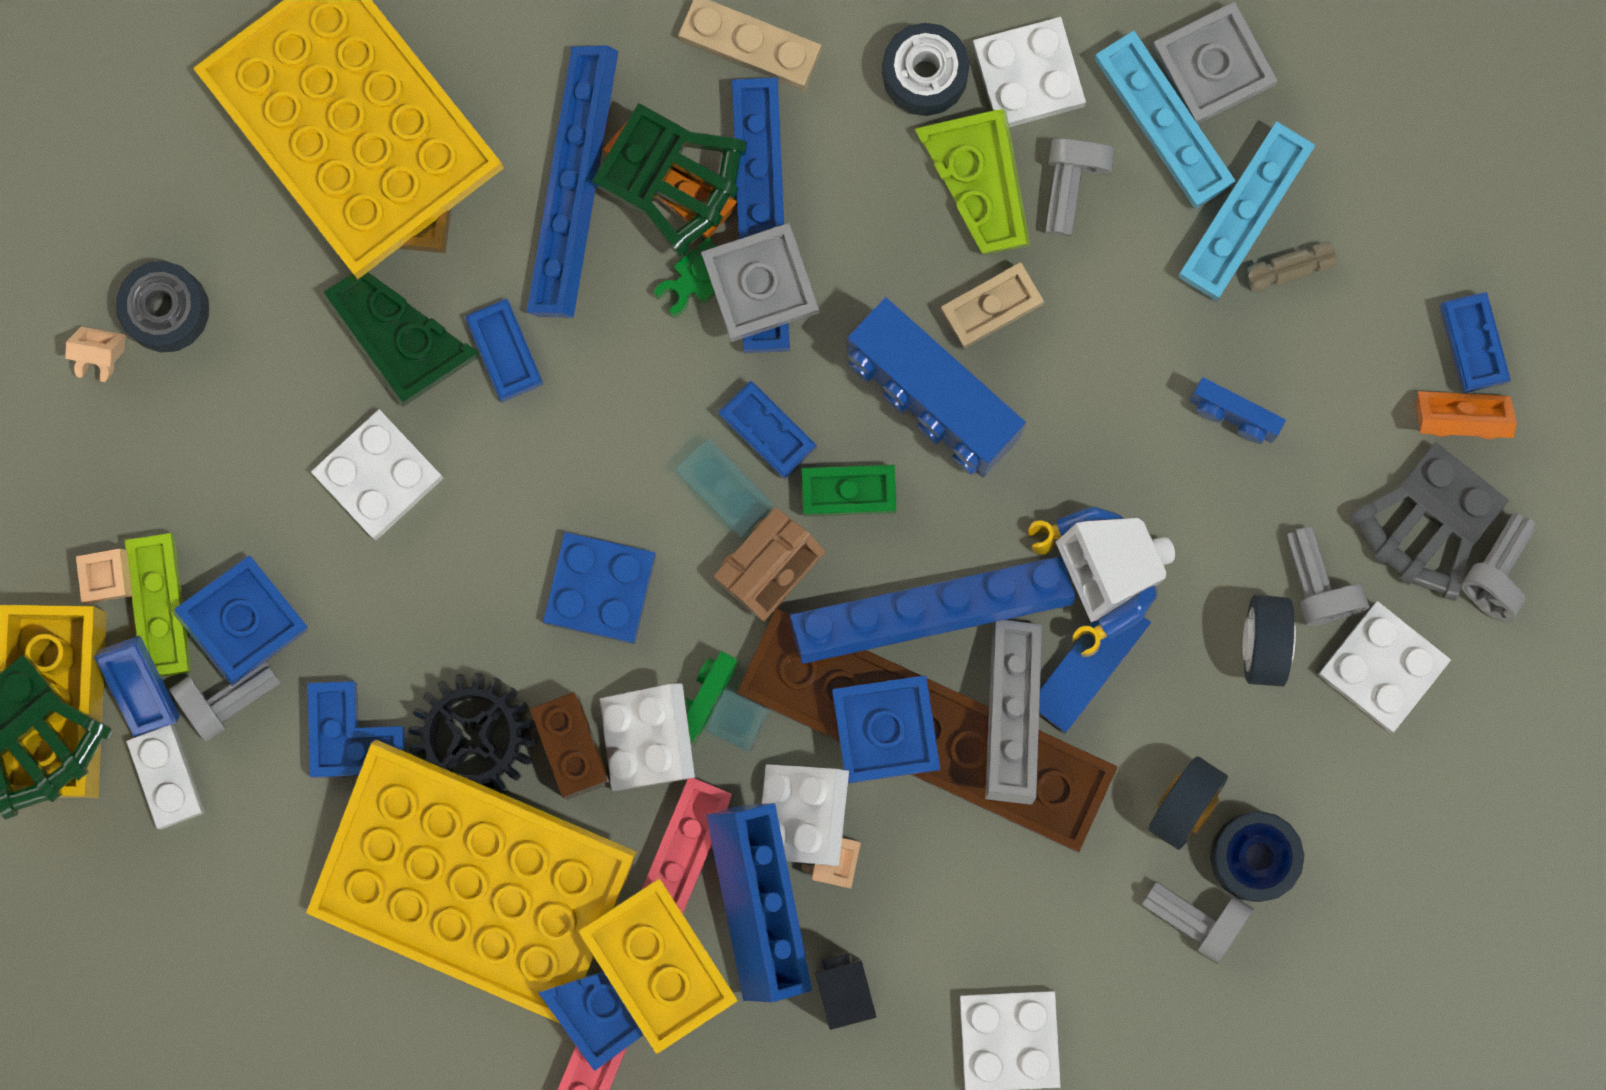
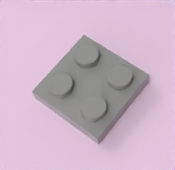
(1214, 63)
(760, 282)

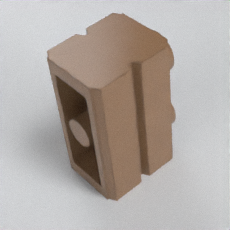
(769, 563)

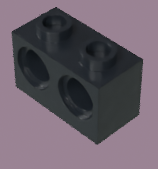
(844, 991)

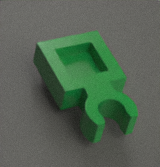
(692, 280)

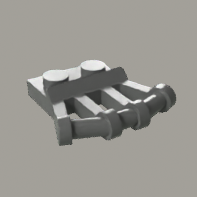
(1448, 496)

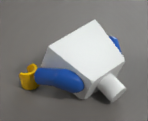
(1110, 565)

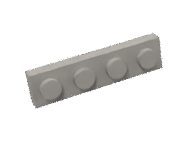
(1013, 712)

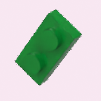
(849, 490)
(714, 680)

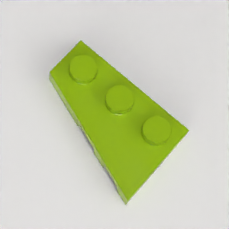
(982, 175)

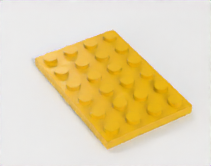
(349, 123)
(467, 879)

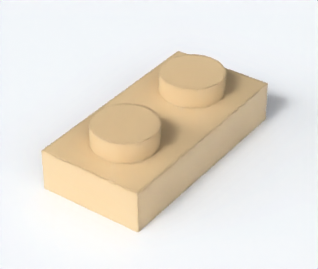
(992, 305)

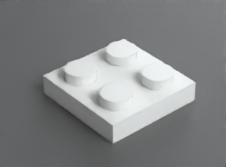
(1029, 72)
(377, 475)
(1384, 667)
(647, 737)
(809, 810)
(1010, 1041)

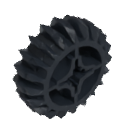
(487, 720)

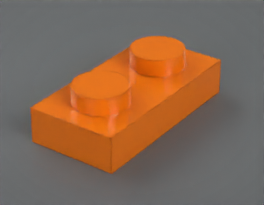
(1465, 415)

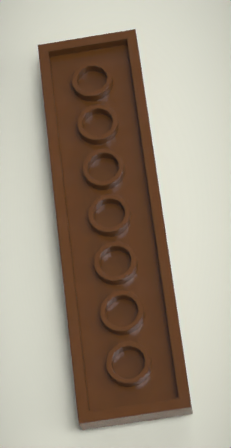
(1068, 779)

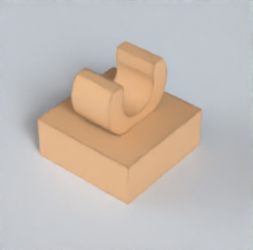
(97, 348)
(104, 576)
(837, 875)

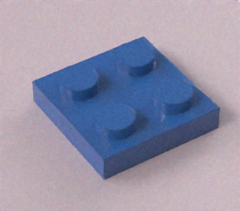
(599, 588)
(240, 620)
(886, 729)

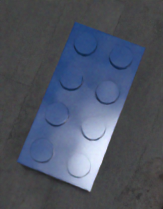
(933, 388)

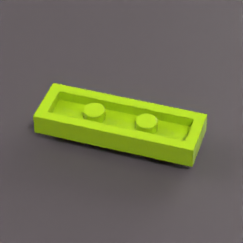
(154, 598)

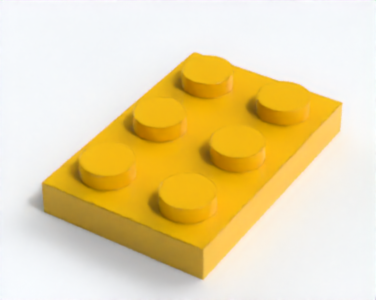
(658, 966)

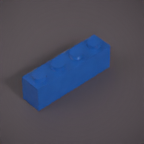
(759, 902)

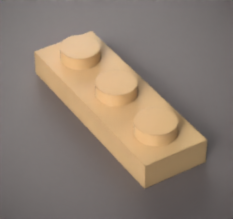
(750, 42)

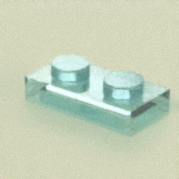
(724, 488)

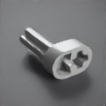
(1069, 161)
(1489, 581)
(1320, 601)
(209, 714)
(1212, 934)

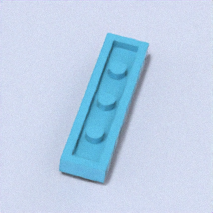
(1164, 120)
(1246, 211)

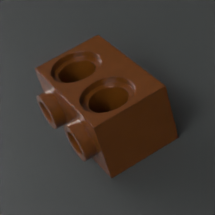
(570, 746)

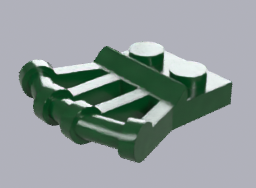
(643, 160)
(25, 705)

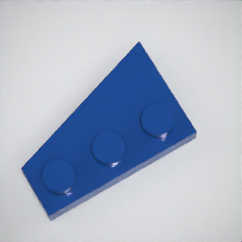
(593, 1017)

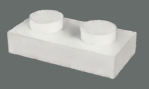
(165, 777)

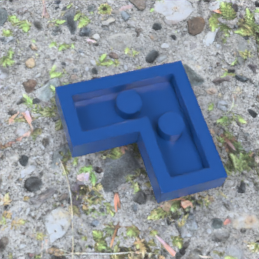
(335, 740)

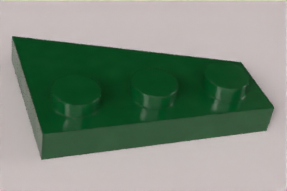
(396, 338)

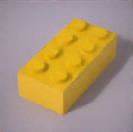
(63, 649)

